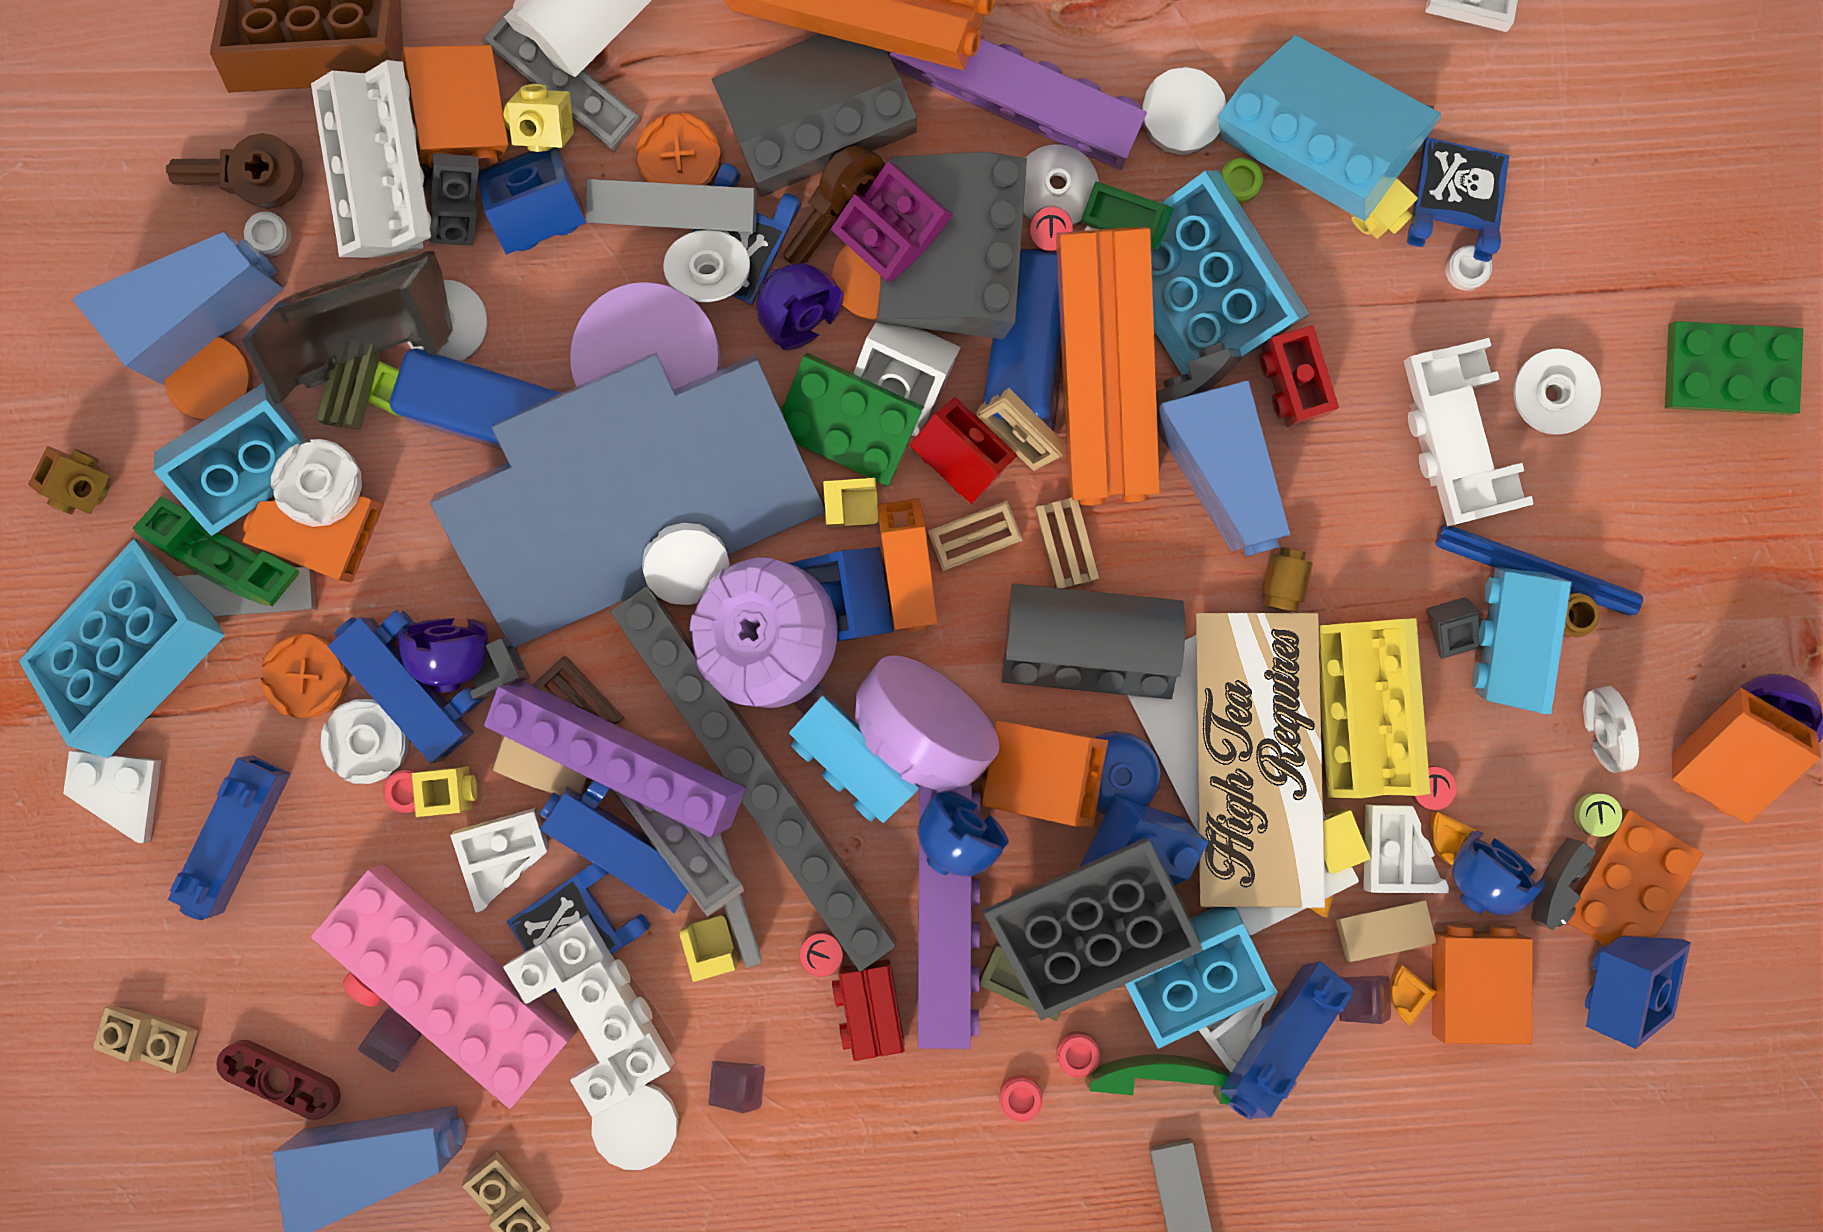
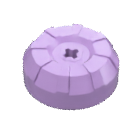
(639, 322)
(763, 633)
(924, 725)

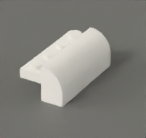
(572, 30)
(371, 161)

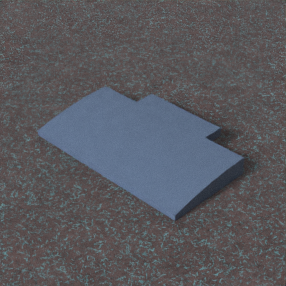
(606, 473)

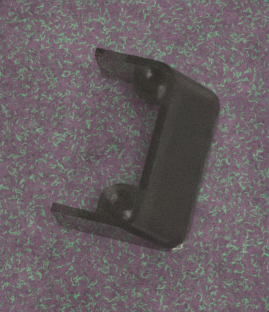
(340, 319)

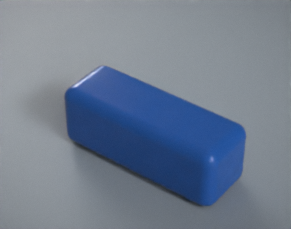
(1031, 351)
(460, 396)

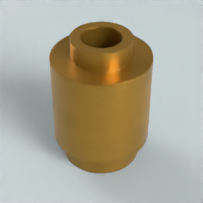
(1286, 579)
(1581, 616)

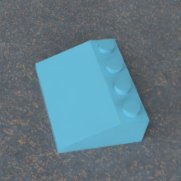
(1326, 125)
(1216, 277)
(119, 651)

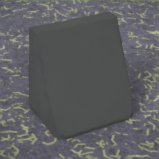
(1454, 627)

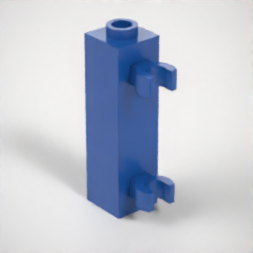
(414, 707)
(228, 837)
(611, 844)
(1286, 1041)

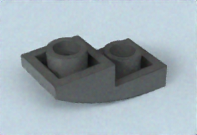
(453, 198)
(1205, 372)
(1557, 900)

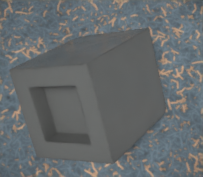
(500, 668)

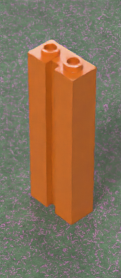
(922, 29)
(1108, 363)

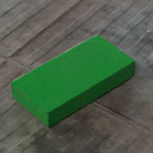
(1117, 208)

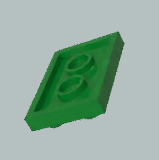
(1734, 368)
(849, 419)

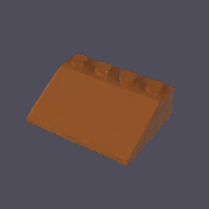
(299, 41)

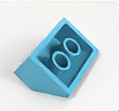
(228, 459)
(1522, 639)
(840, 748)
(1206, 984)

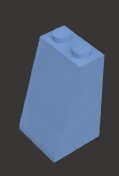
(179, 303)
(1227, 464)
(354, 1164)

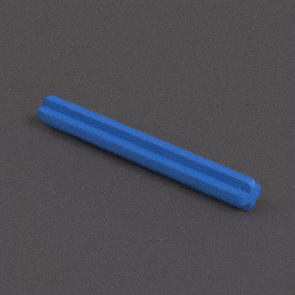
(1503, 556)

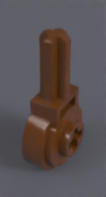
(258, 170)
(844, 175)

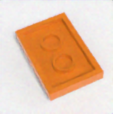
(1633, 881)

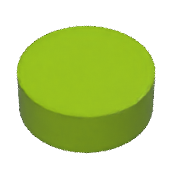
(1243, 178)

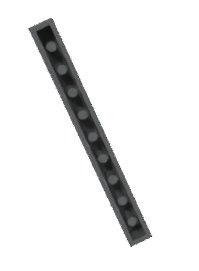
(767, 792)

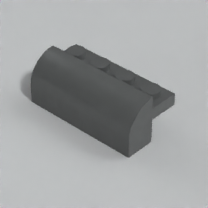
(1093, 641)

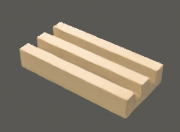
(1025, 427)
(1057, 507)
(1009, 523)

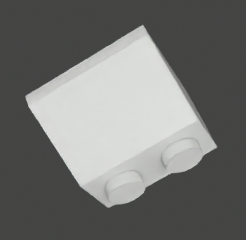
(908, 364)

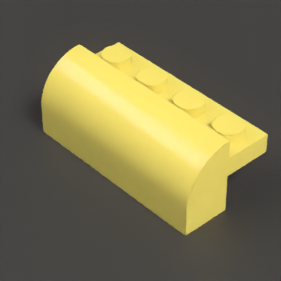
(1372, 709)

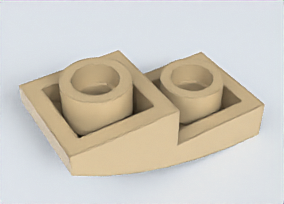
(535, 769)
(1386, 931)
(146, 1038)
(505, 1198)

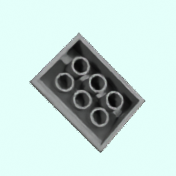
(810, 104)
(972, 267)
(1094, 928)

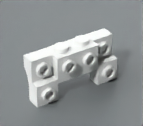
(1453, 435)
(603, 1007)

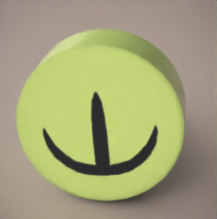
(1598, 814)

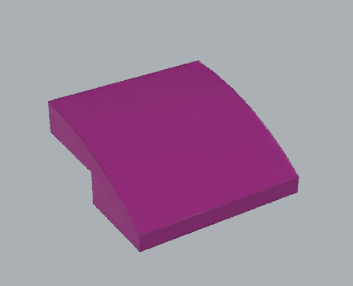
(891, 222)

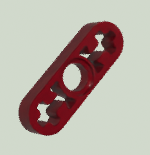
(254, 1056)

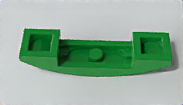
(215, 557)
(1120, 1075)

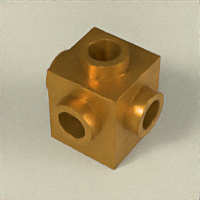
(70, 480)

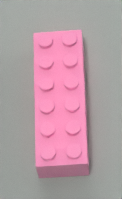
(443, 984)

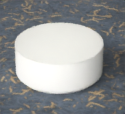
(268, 233)
(1465, 271)

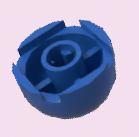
(1128, 771)
(958, 838)
(1493, 877)

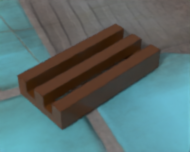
(566, 664)

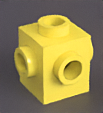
(539, 118)

